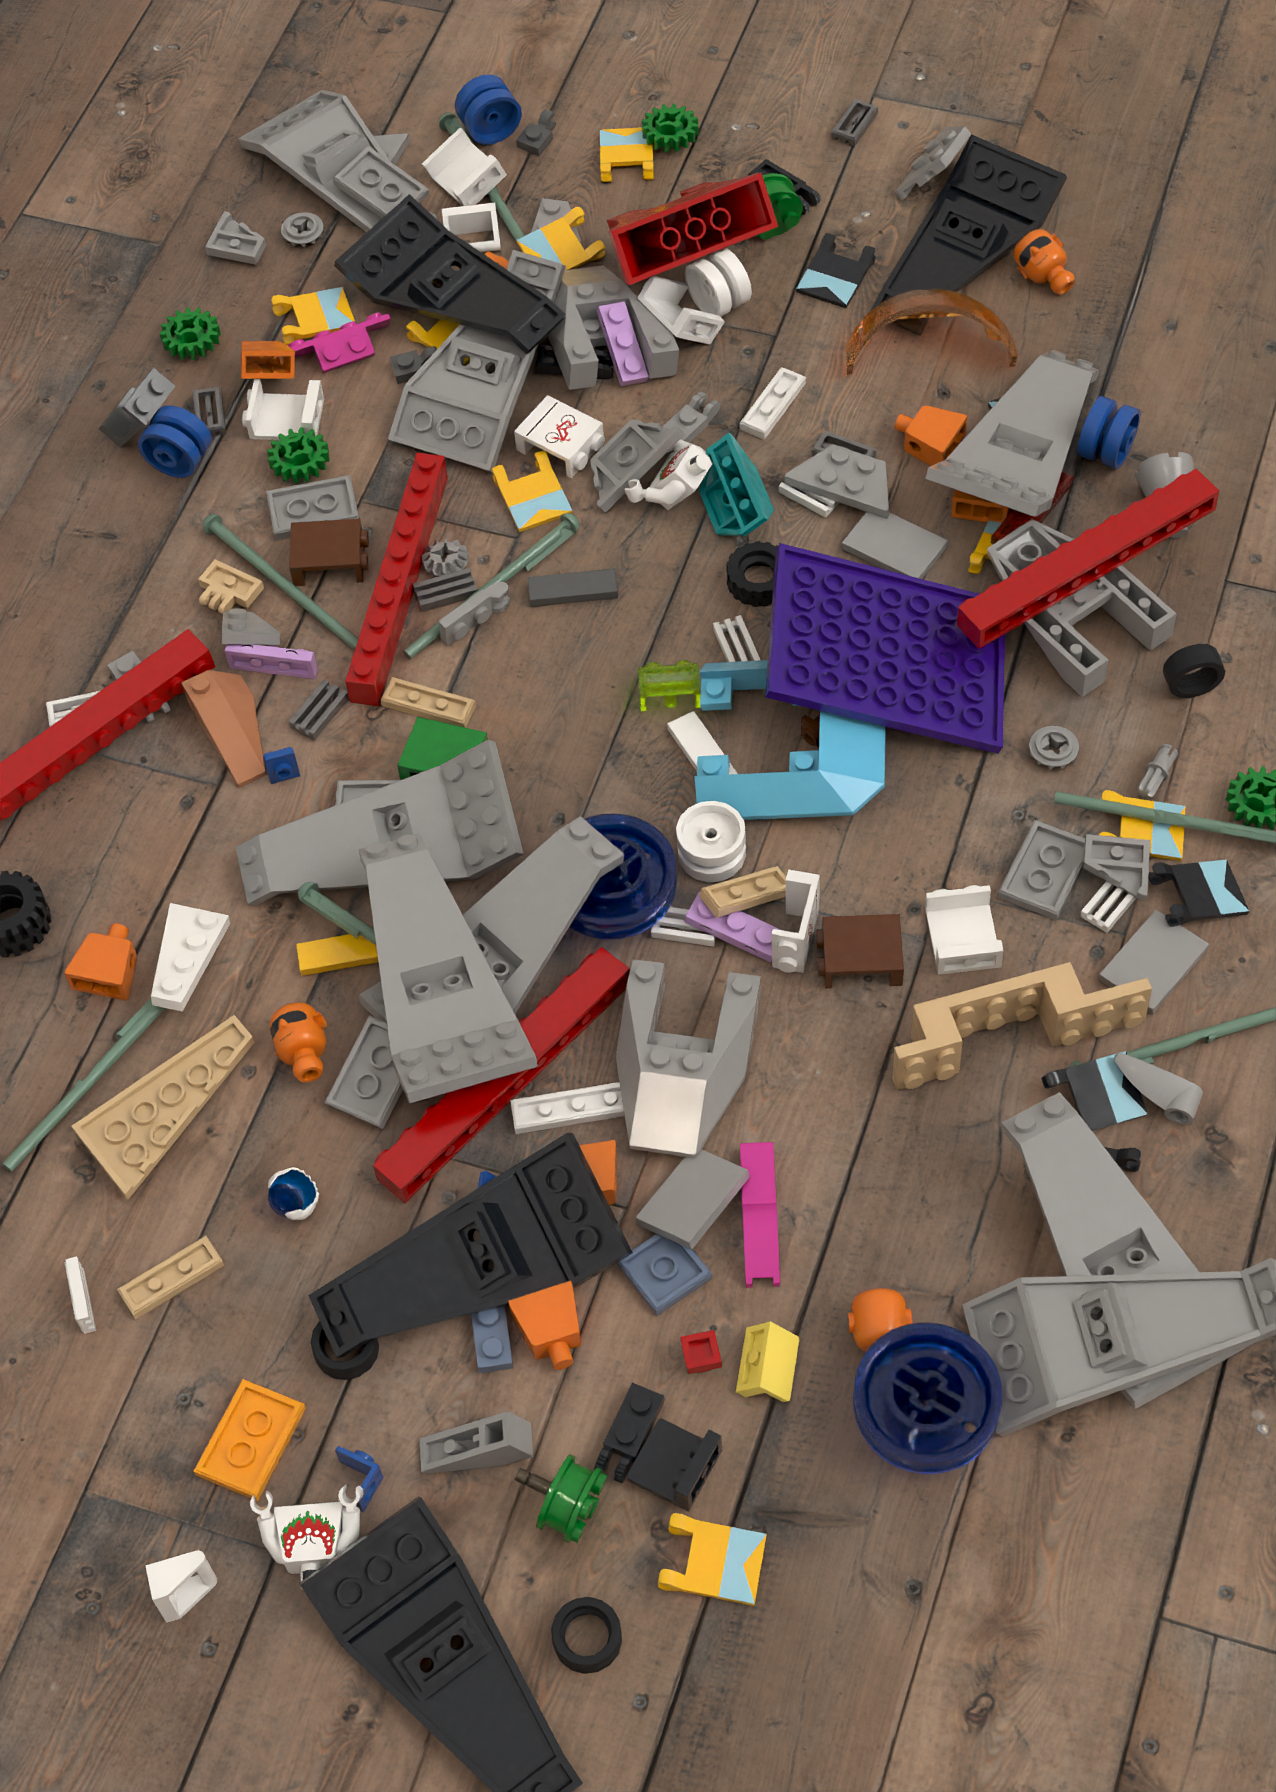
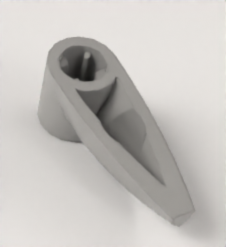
(1172, 1093)

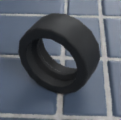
(1198, 682)
(347, 1369)
(581, 1607)

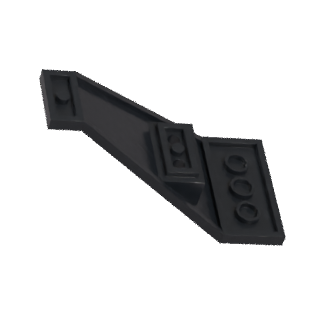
(986, 193)
(413, 250)
(534, 1221)
(402, 1601)

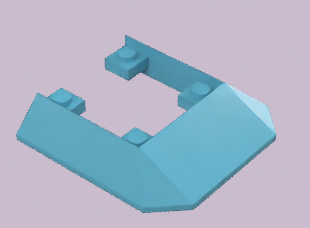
(819, 782)

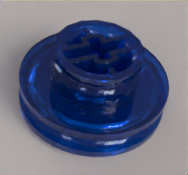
(638, 889)
(933, 1366)

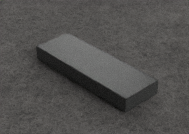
(572, 587)

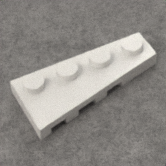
(185, 952)

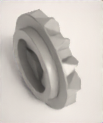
(299, 222)
(454, 562)
(1059, 738)

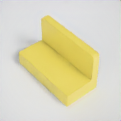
(768, 1361)

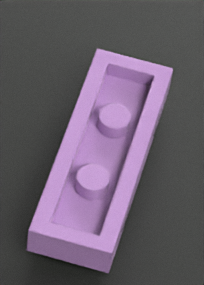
(622, 343)
(272, 660)
(735, 928)

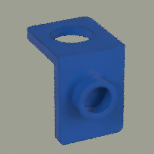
(281, 765)
(365, 1464)

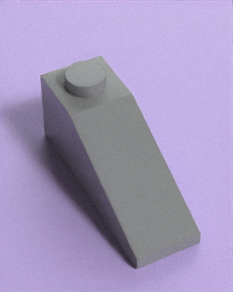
(478, 1444)

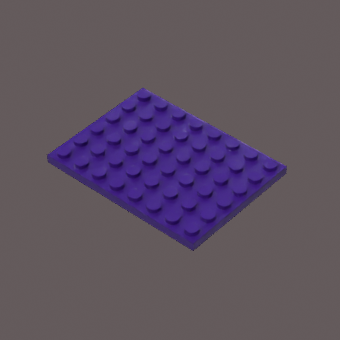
(881, 650)

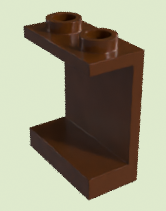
(327, 546)
(861, 947)

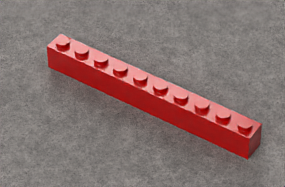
(1086, 558)
(395, 580)
(100, 720)
(466, 1111)

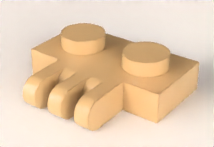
(227, 586)

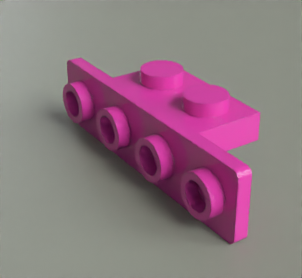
(344, 345)

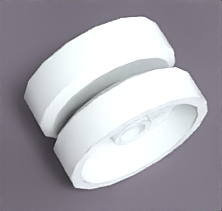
(718, 282)
(711, 841)

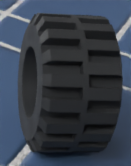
(30, 922)

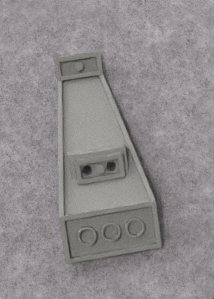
(315, 144)
(464, 408)
(1024, 439)
(455, 807)
(531, 909)
(439, 994)
(1096, 1213)
(1054, 1347)

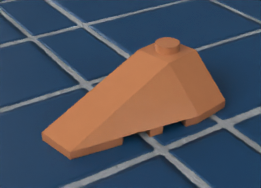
(229, 720)

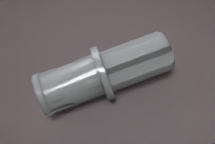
(1157, 771)

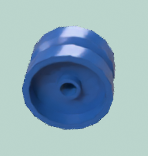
(488, 109)
(1109, 432)
(174, 441)

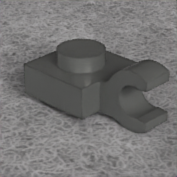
(537, 137)
(408, 363)

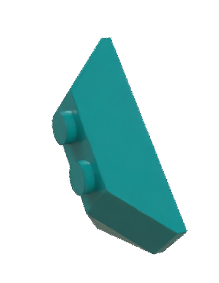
(733, 490)

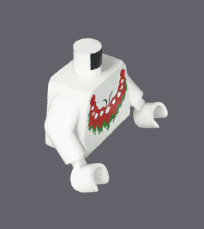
(676, 478)
(309, 1533)

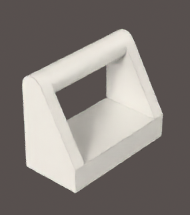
(471, 220)
(174, 1588)

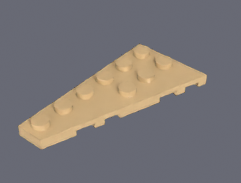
(147, 1118)

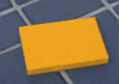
(250, 1439)

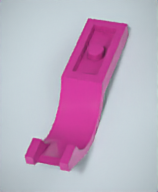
(760, 1213)

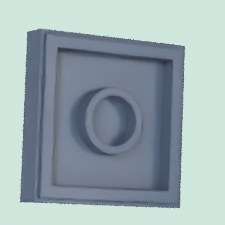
(664, 1272)

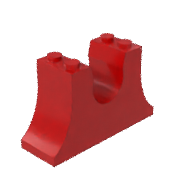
(691, 226)

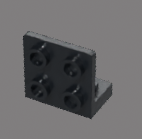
(675, 1463)

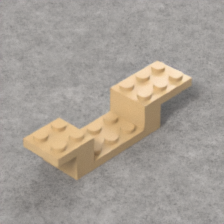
(1049, 992)

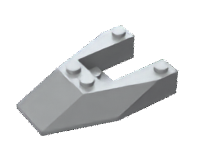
(580, 331)
(1115, 592)
(679, 1083)

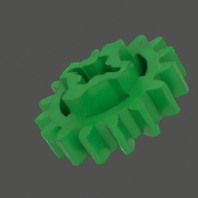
(667, 127)
(190, 333)
(298, 455)
(1257, 801)

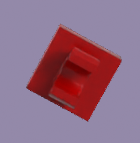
(701, 1352)

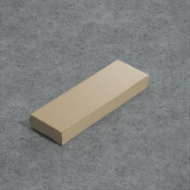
(428, 702)
(744, 891)
(170, 1277)

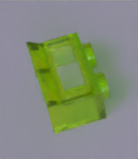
(669, 682)

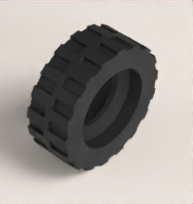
(744, 557)

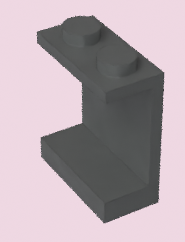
(137, 408)

